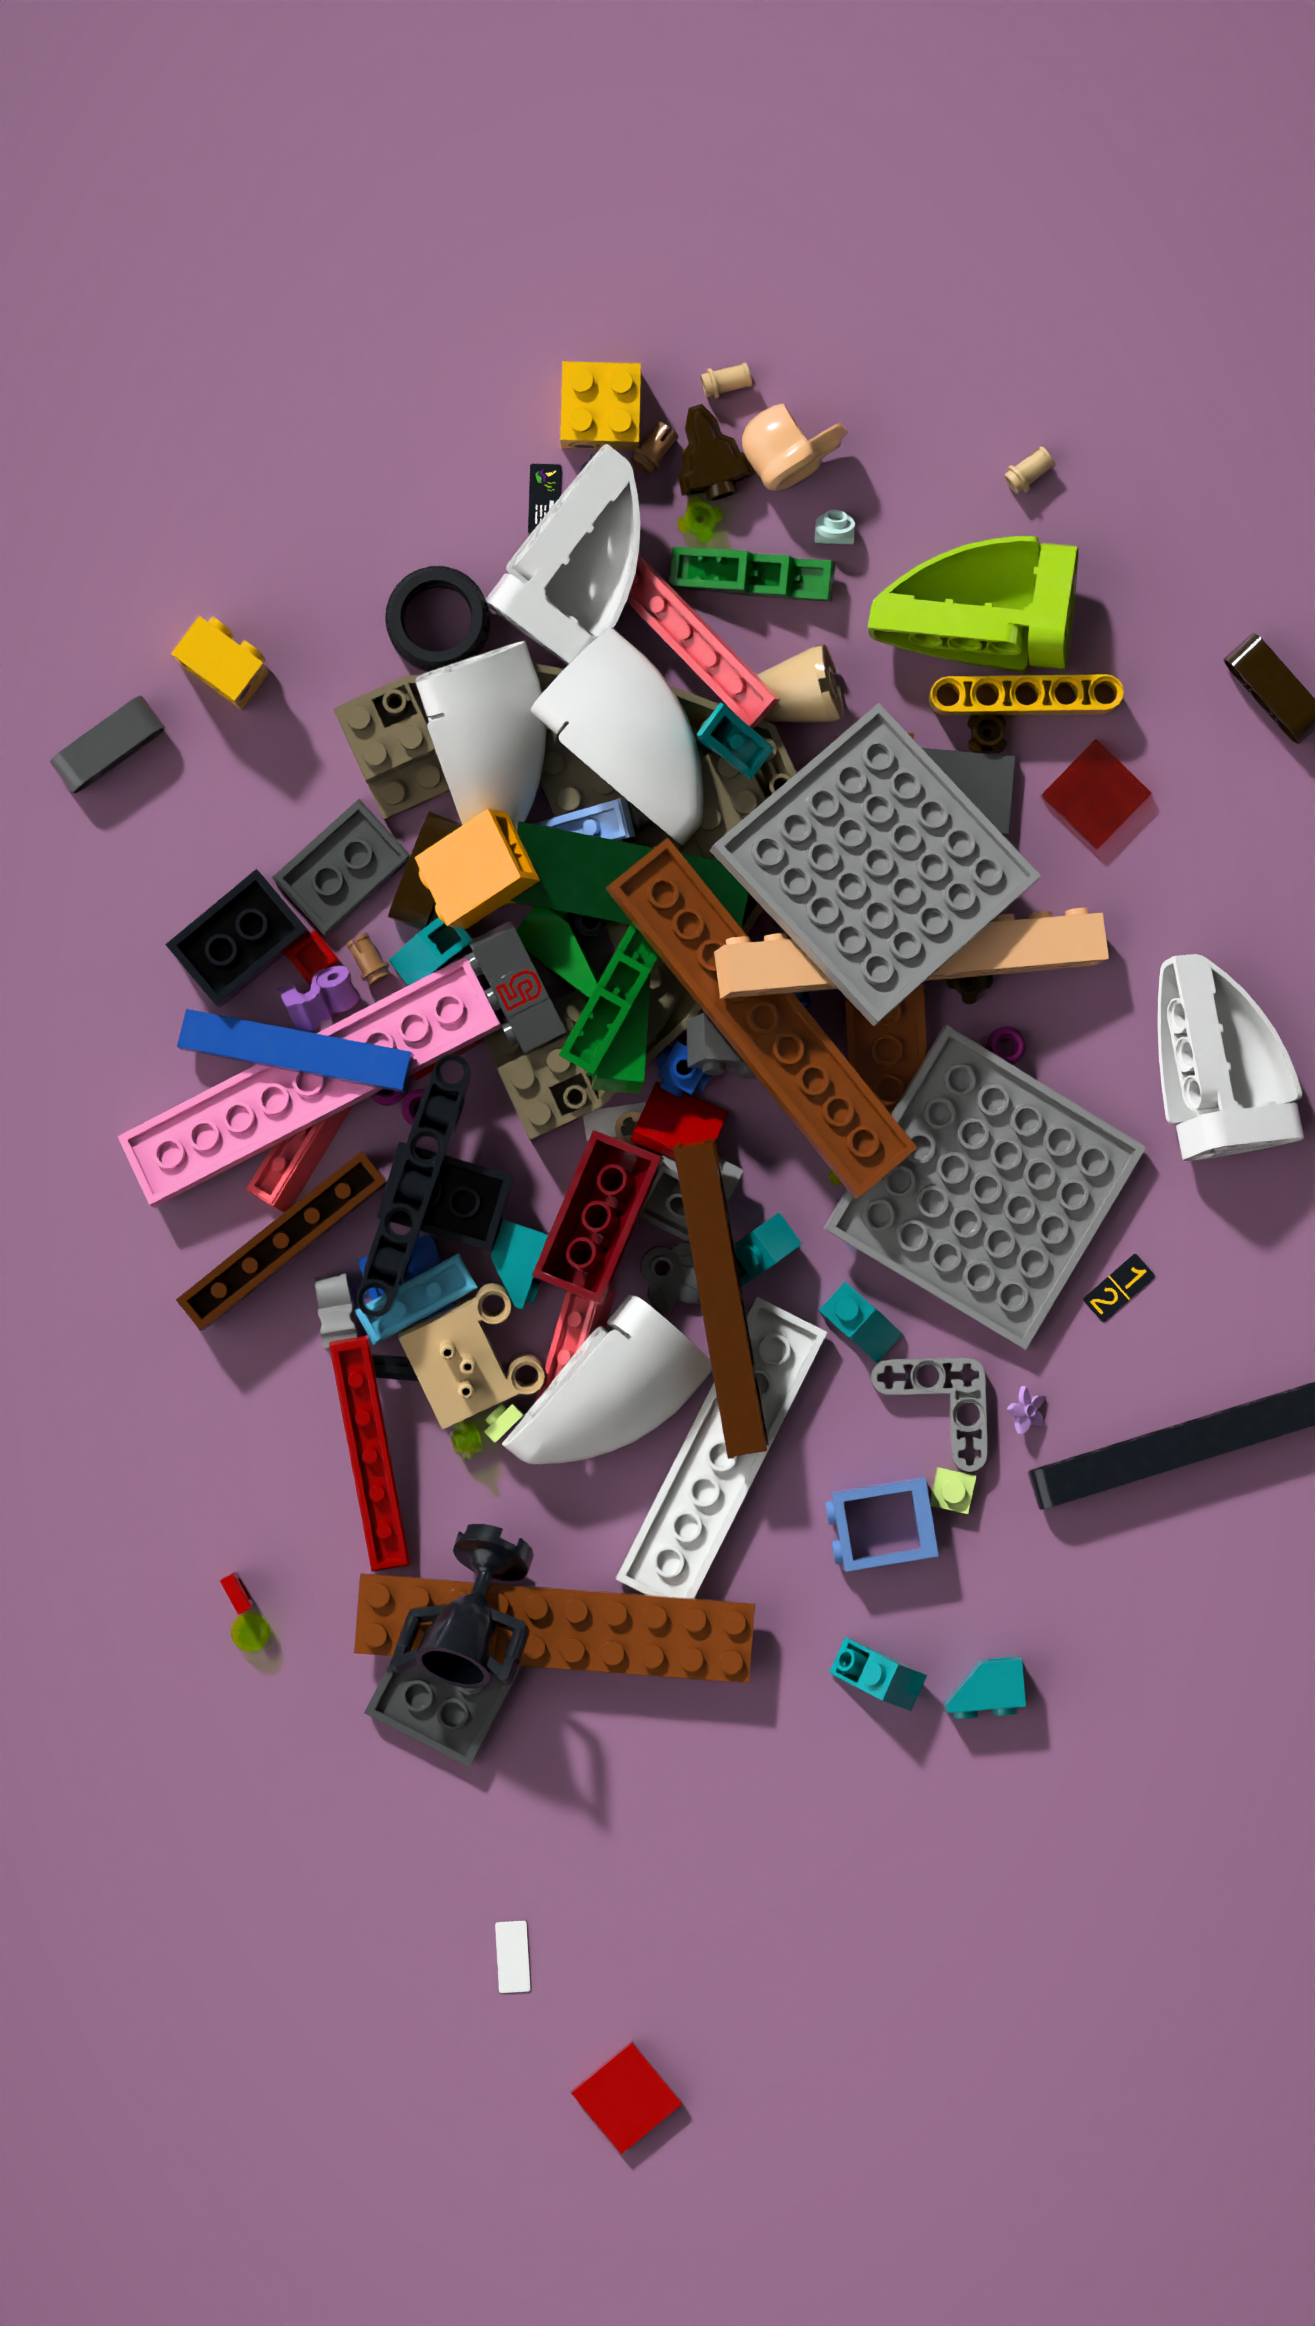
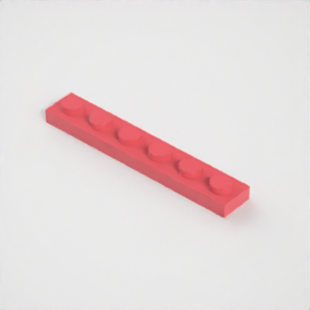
(700, 646)

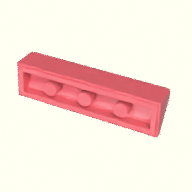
(293, 1161)
(575, 1324)

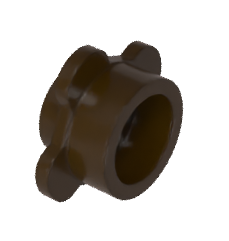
(995, 725)
(970, 992)

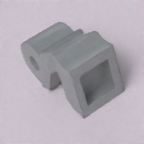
(335, 1309)

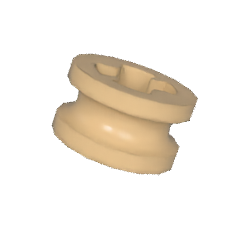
(619, 1123)

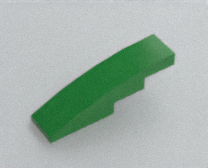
(752, 574)
(610, 1001)

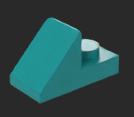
(734, 741)
(860, 1322)

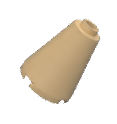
(805, 688)

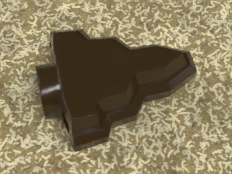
(711, 459)

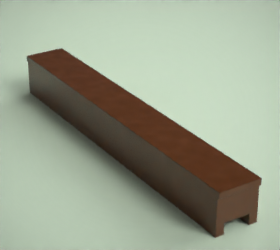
(721, 1297)

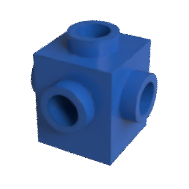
(672, 1080)

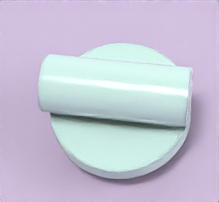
(834, 528)

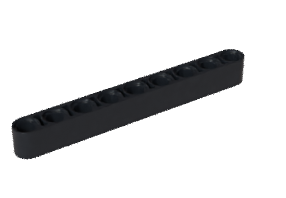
(1174, 1446)

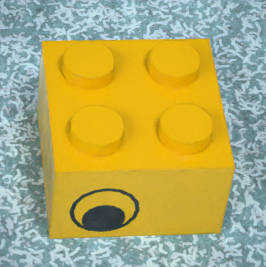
(600, 405)
(220, 662)

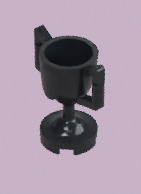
(463, 1634)

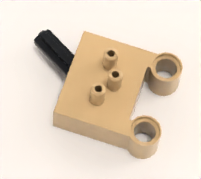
(458, 1361)

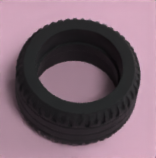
(432, 578)

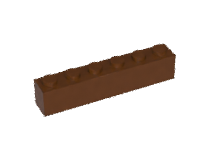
(282, 1241)

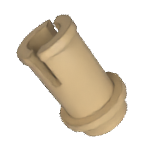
(725, 380)
(1028, 470)

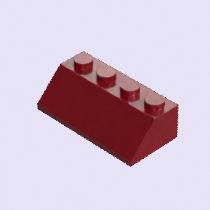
(597, 1217)

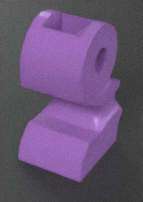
(329, 994)

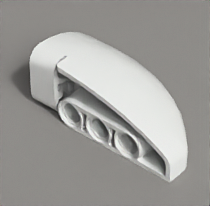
(577, 561)
(629, 730)
(486, 732)
(1221, 1064)
(612, 1389)

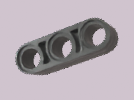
(107, 744)

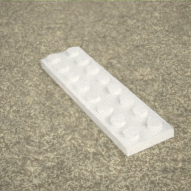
(703, 1484)

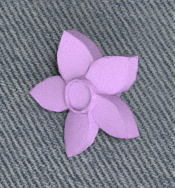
(1026, 1411)

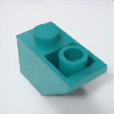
(430, 951)
(764, 1247)
(515, 1260)
(878, 1674)
(989, 1686)

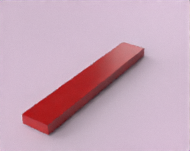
(369, 1453)

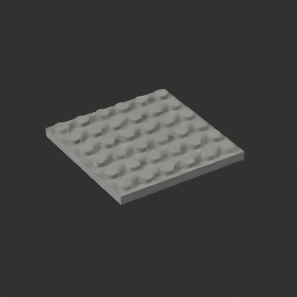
(875, 864)
(994, 1193)

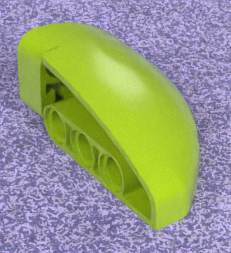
(984, 605)

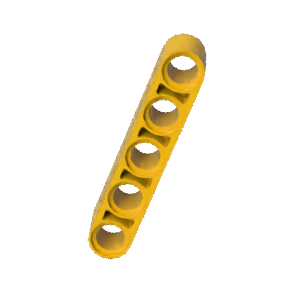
(1043, 686)

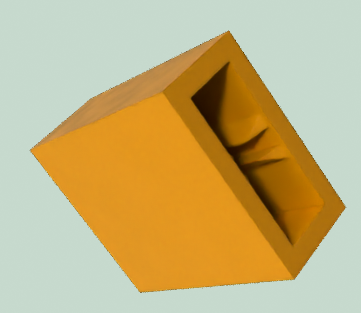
(476, 869)

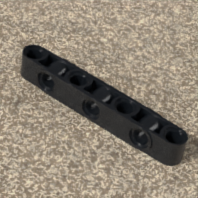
(414, 1185)

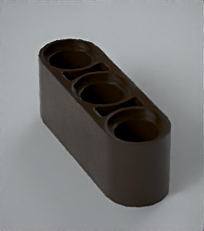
(1273, 687)
(413, 901)

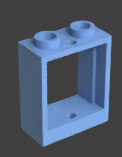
(923, 1519)

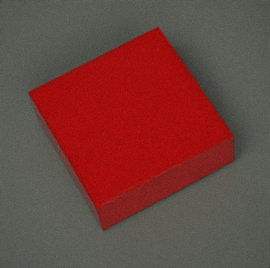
(311, 956)
(237, 1593)

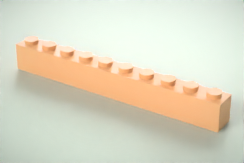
(1000, 948)

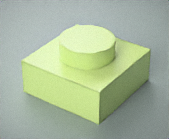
(502, 1420)
(952, 1490)

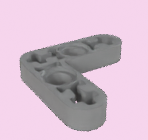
(958, 1396)

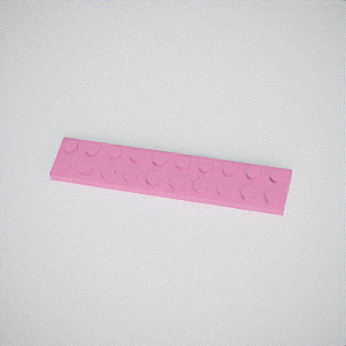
(275, 1103)

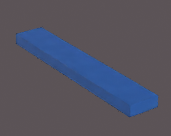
(295, 1050)

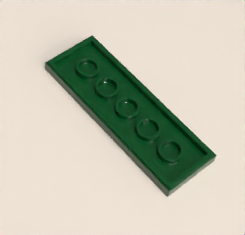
(580, 866)

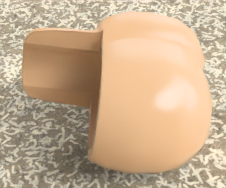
(781, 451)

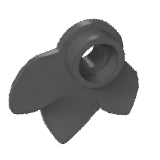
(676, 1282)

